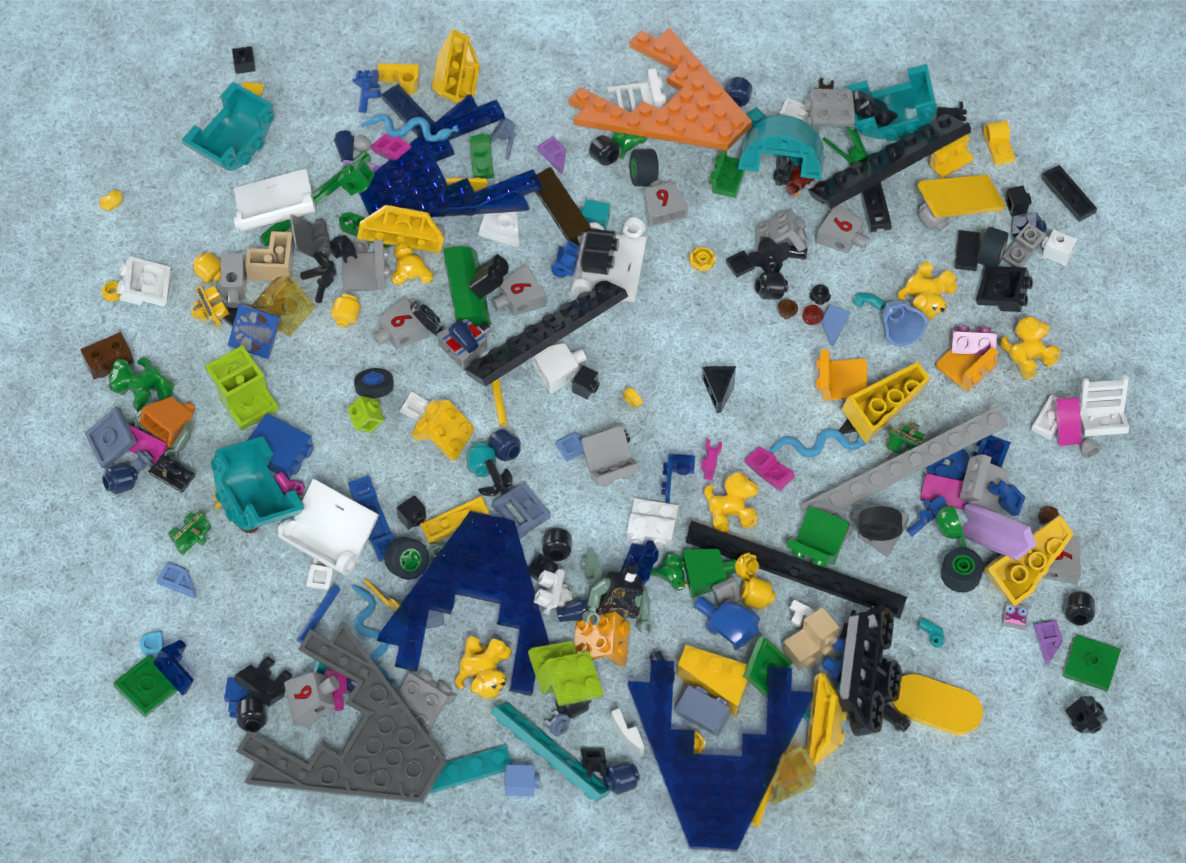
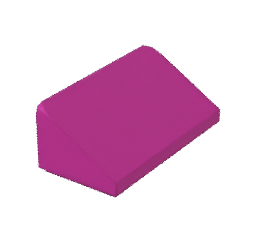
(150, 444)
(938, 486)

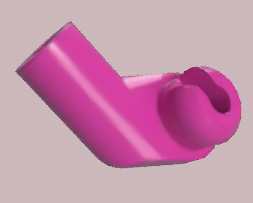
(288, 485)

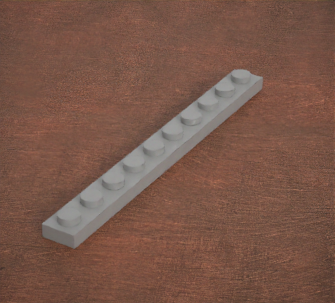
(908, 463)

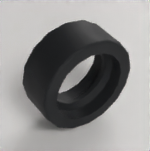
(880, 523)

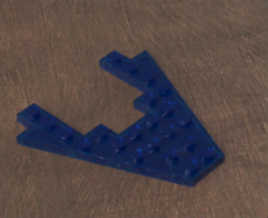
(419, 185)
(480, 563)
(711, 792)

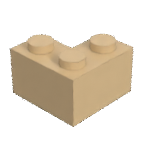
(271, 262)
(813, 641)

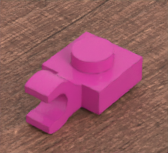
(709, 464)
(338, 694)

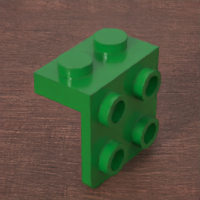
(819, 537)

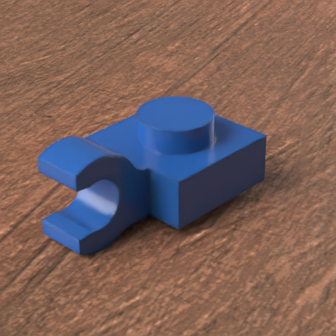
(1010, 496)
(234, 694)

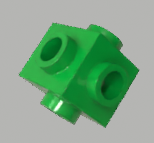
(356, 177)

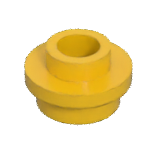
(109, 287)

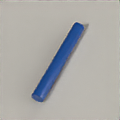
(319, 613)

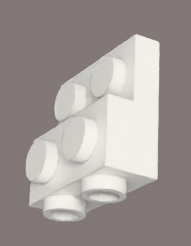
(143, 282)
(652, 522)

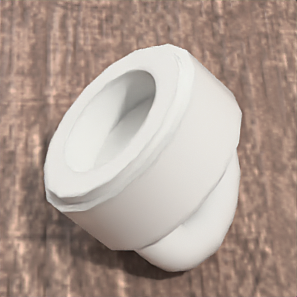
(633, 227)

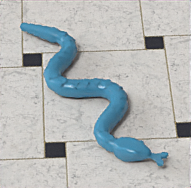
(441, 135)
(819, 445)
(371, 633)

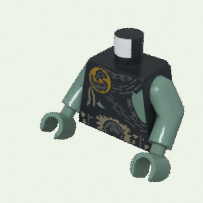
(620, 594)

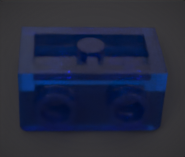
(994, 448)
(642, 558)

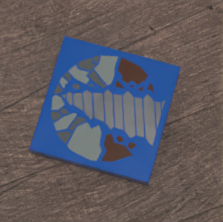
(254, 331)

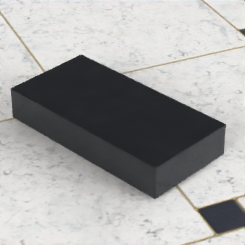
(967, 250)

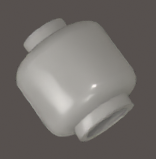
(929, 219)

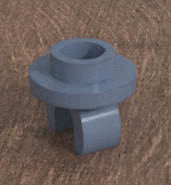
(141, 462)
(559, 724)

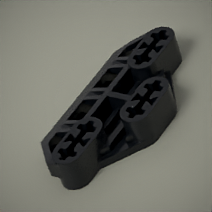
(866, 676)

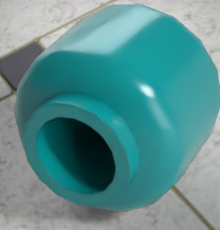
(476, 458)

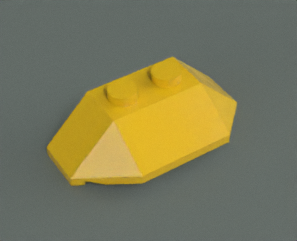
(456, 68)
(402, 226)
(825, 720)

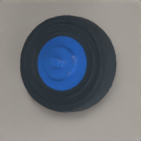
(374, 383)

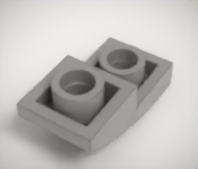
(1024, 246)

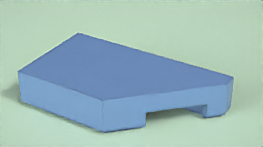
(833, 322)
(570, 446)
(176, 579)

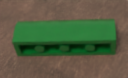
(460, 269)

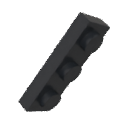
(1069, 193)

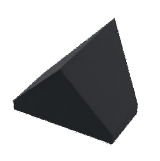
(719, 384)

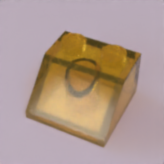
(287, 301)
(793, 776)

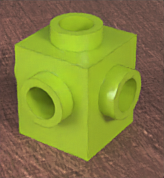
(365, 414)

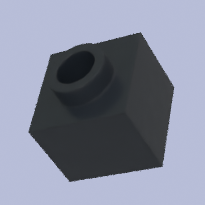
(243, 60)
(1017, 200)
(585, 382)
(411, 512)

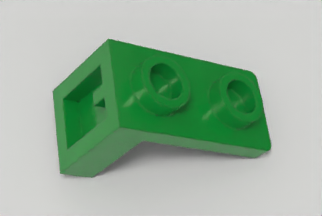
(481, 156)

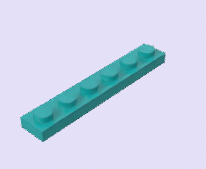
(550, 750)

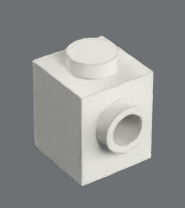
(1059, 247)

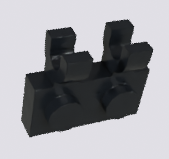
(260, 685)

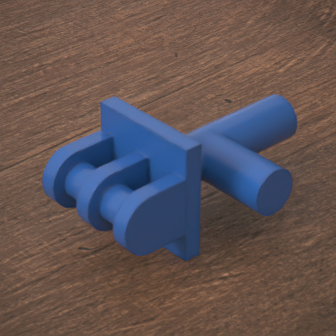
(365, 81)
(926, 517)

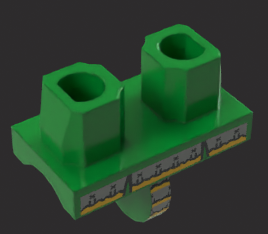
(899, 438)
(191, 533)

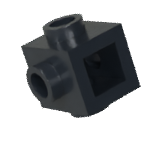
(1086, 715)

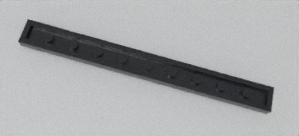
(797, 569)

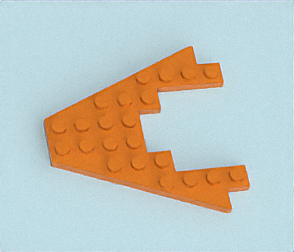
(694, 116)

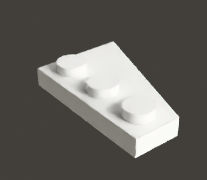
(500, 227)

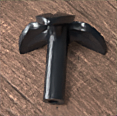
(327, 270)
(501, 483)

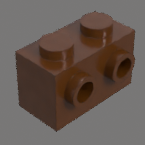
(102, 354)

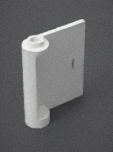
(273, 200)
(629, 253)
(327, 531)

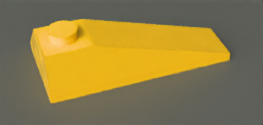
(1020, 577)

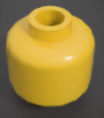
(207, 267)
(345, 310)
(757, 593)

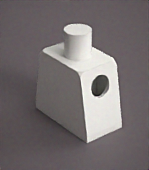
(557, 365)

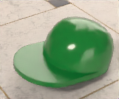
(950, 525)

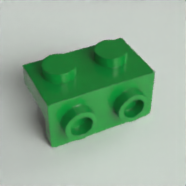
(727, 176)

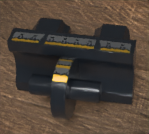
(172, 473)

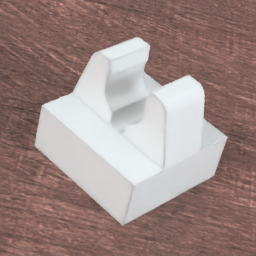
(801, 612)

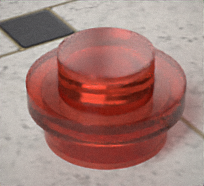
(812, 315)

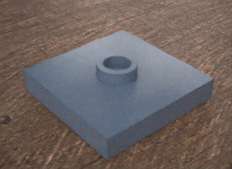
(110, 437)

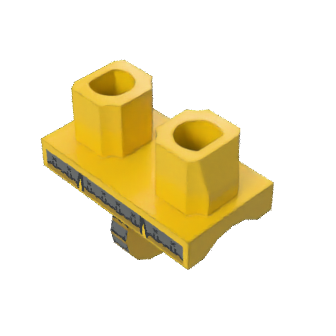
(206, 308)

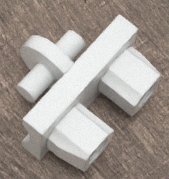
(557, 592)

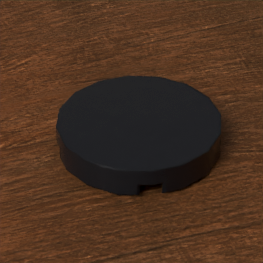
(427, 317)

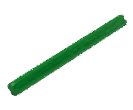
(318, 196)

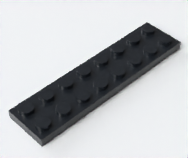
(546, 332)

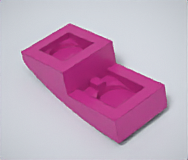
(390, 147)
(1068, 421)
(769, 469)

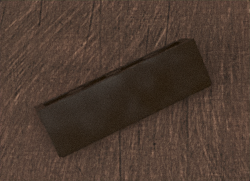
(561, 206)

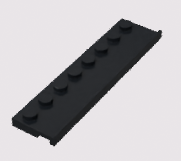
(889, 160)

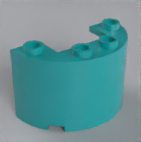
(910, 100)
(235, 131)
(783, 137)
(248, 487)

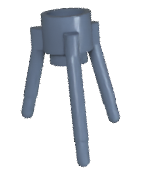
(505, 131)

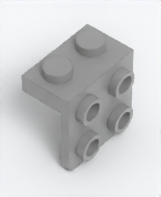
(830, 108)
(783, 225)
(367, 270)
(609, 456)
(977, 481)
(425, 698)

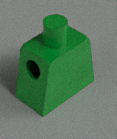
(705, 569)

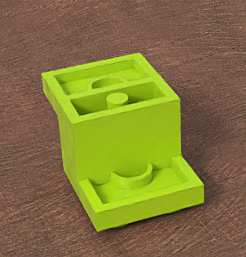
(241, 387)
(565, 673)

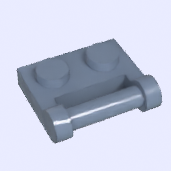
(526, 505)

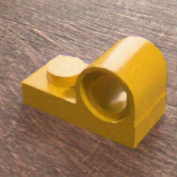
(406, 74)
(997, 140)

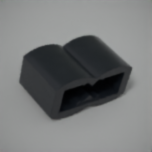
(599, 251)
(489, 276)

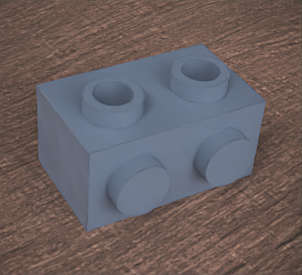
(703, 710)

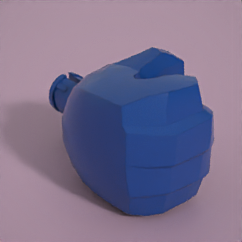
(730, 621)

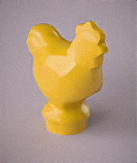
(409, 266)

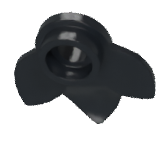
(783, 170)
(768, 253)

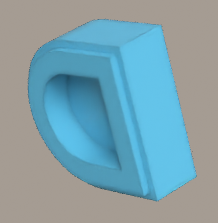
(152, 643)

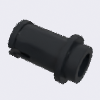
(794, 253)
(896, 719)

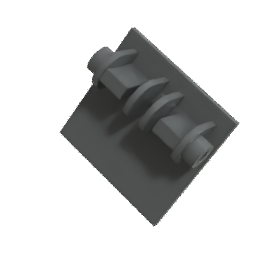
(310, 237)

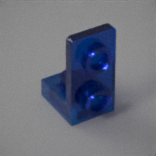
(679, 464)
(168, 664)

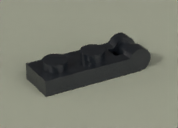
(876, 207)

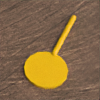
(390, 603)

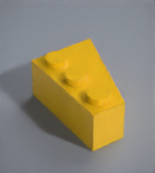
(715, 674)

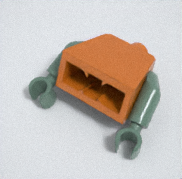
(168, 422)

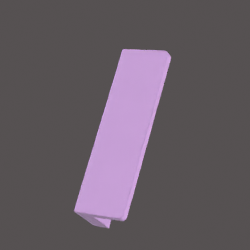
(997, 532)

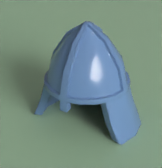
(910, 323)

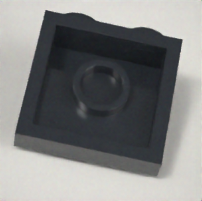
(1005, 288)

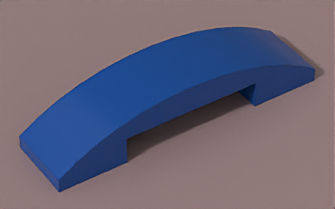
(364, 494)

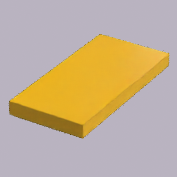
(961, 195)

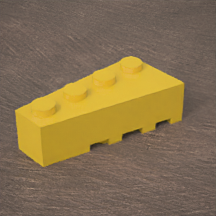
(881, 402)

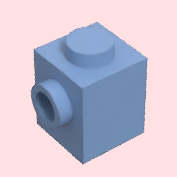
(521, 780)

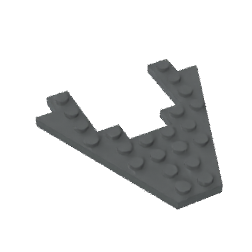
(385, 756)

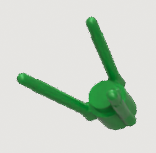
(857, 152)

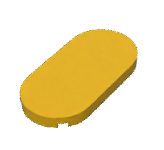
(938, 705)

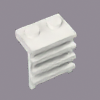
(649, 91)
(1103, 416)

